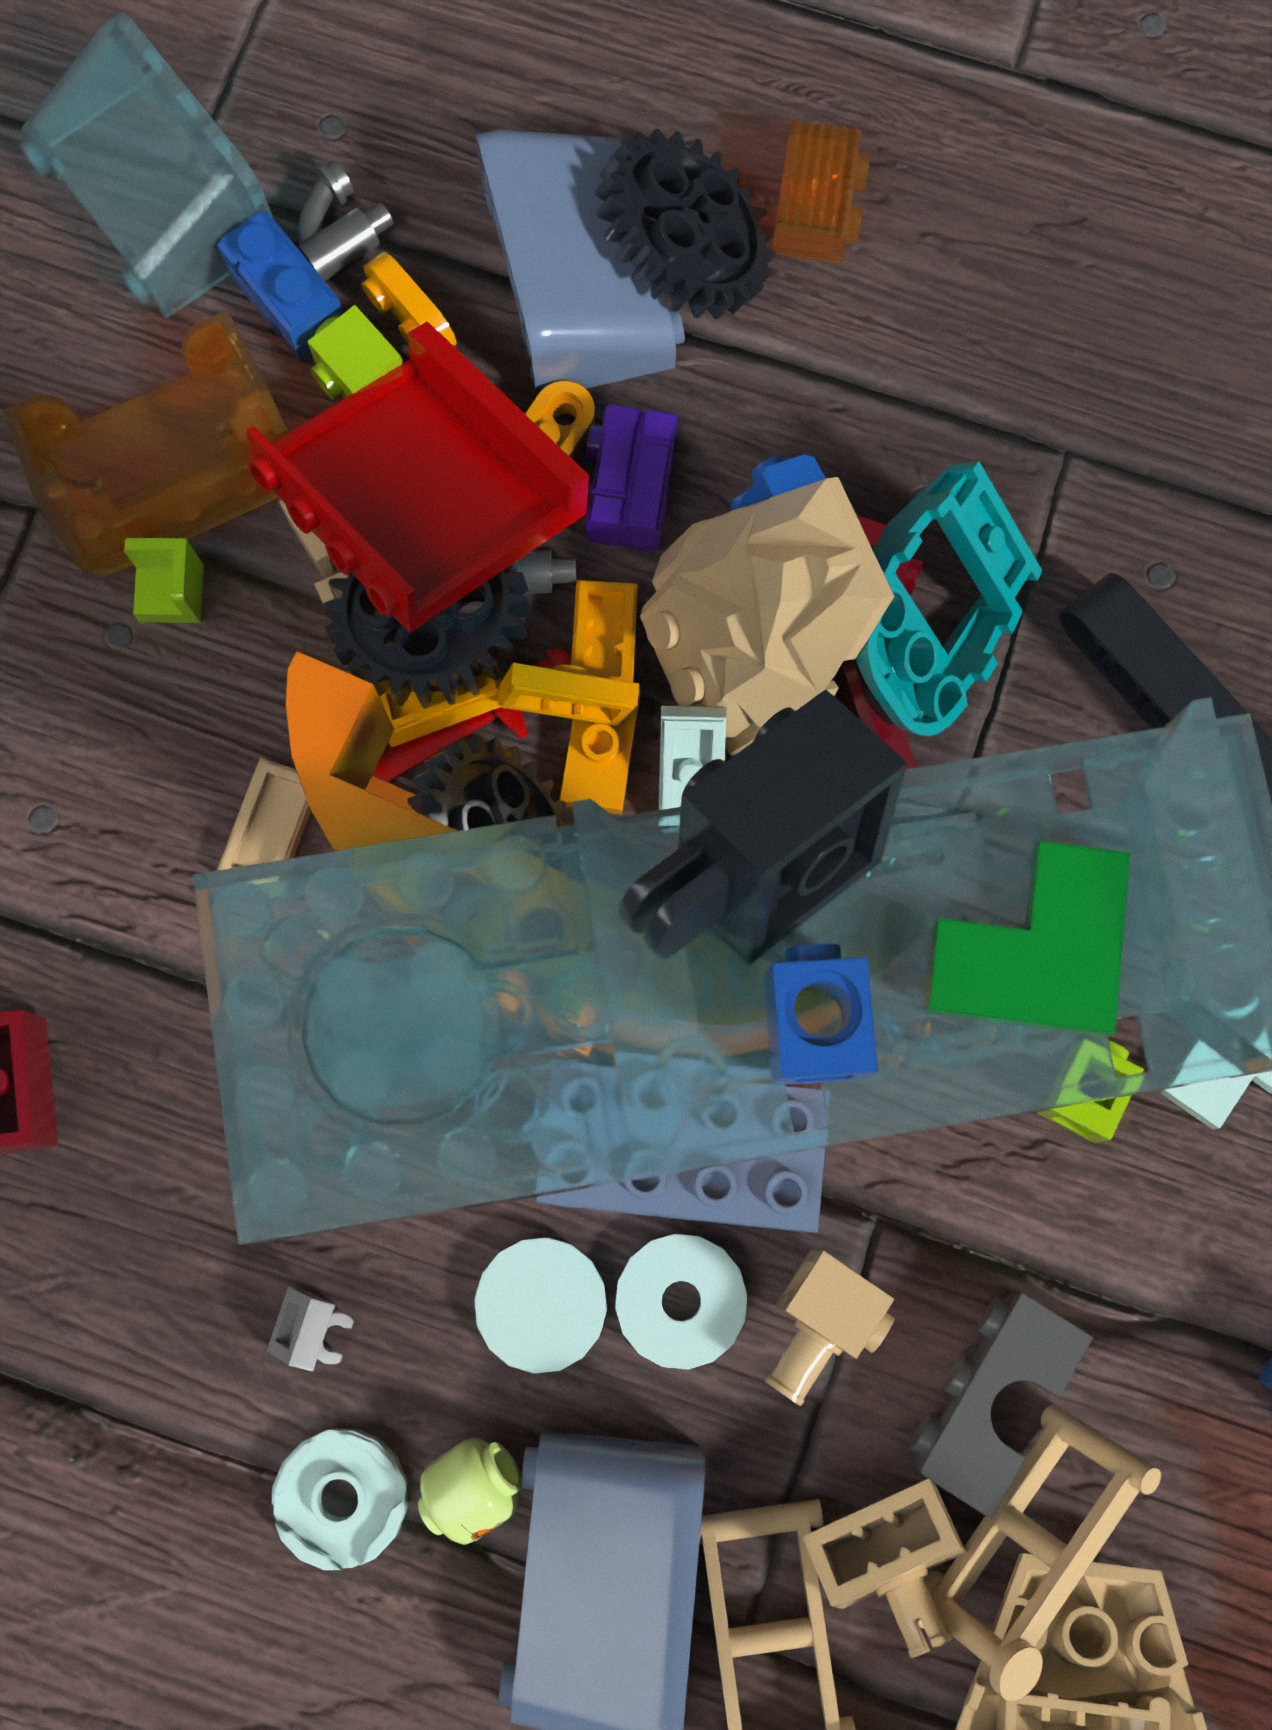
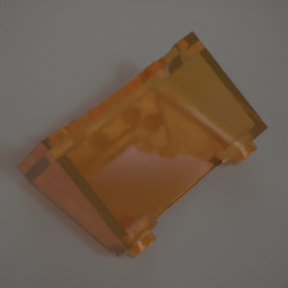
(156, 462)

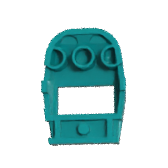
(903, 660)

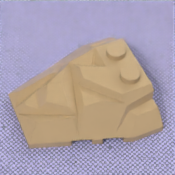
(765, 605)
(1106, 1658)

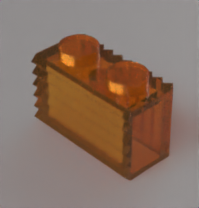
(818, 192)

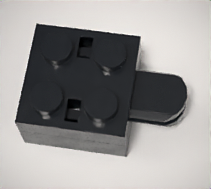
(772, 833)

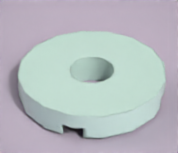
(689, 1341)
(301, 1515)

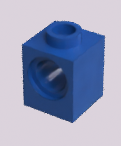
(805, 1058)

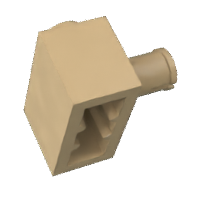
(833, 1315)
(889, 1555)

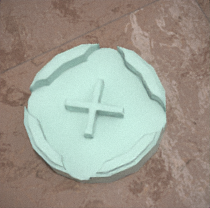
(540, 1305)

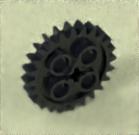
(685, 224)
(465, 640)
(482, 786)

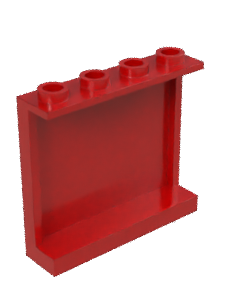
(423, 481)

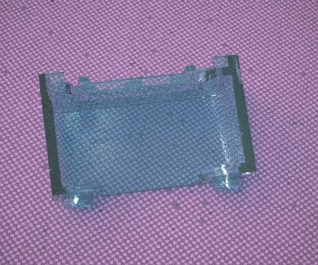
(144, 165)

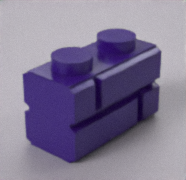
(630, 477)

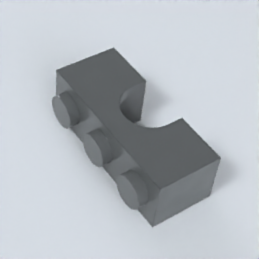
(960, 1444)

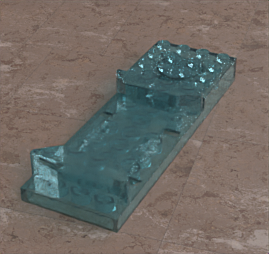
(492, 1032)

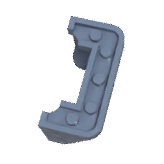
(571, 295)
(607, 1584)

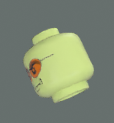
(469, 1490)

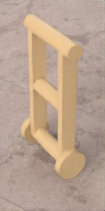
(776, 1635)
(1015, 1660)

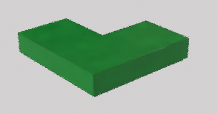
(1058, 968)

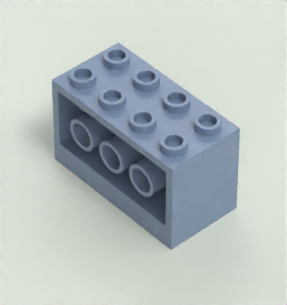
(757, 1193)

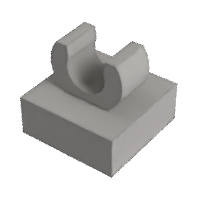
(302, 1328)

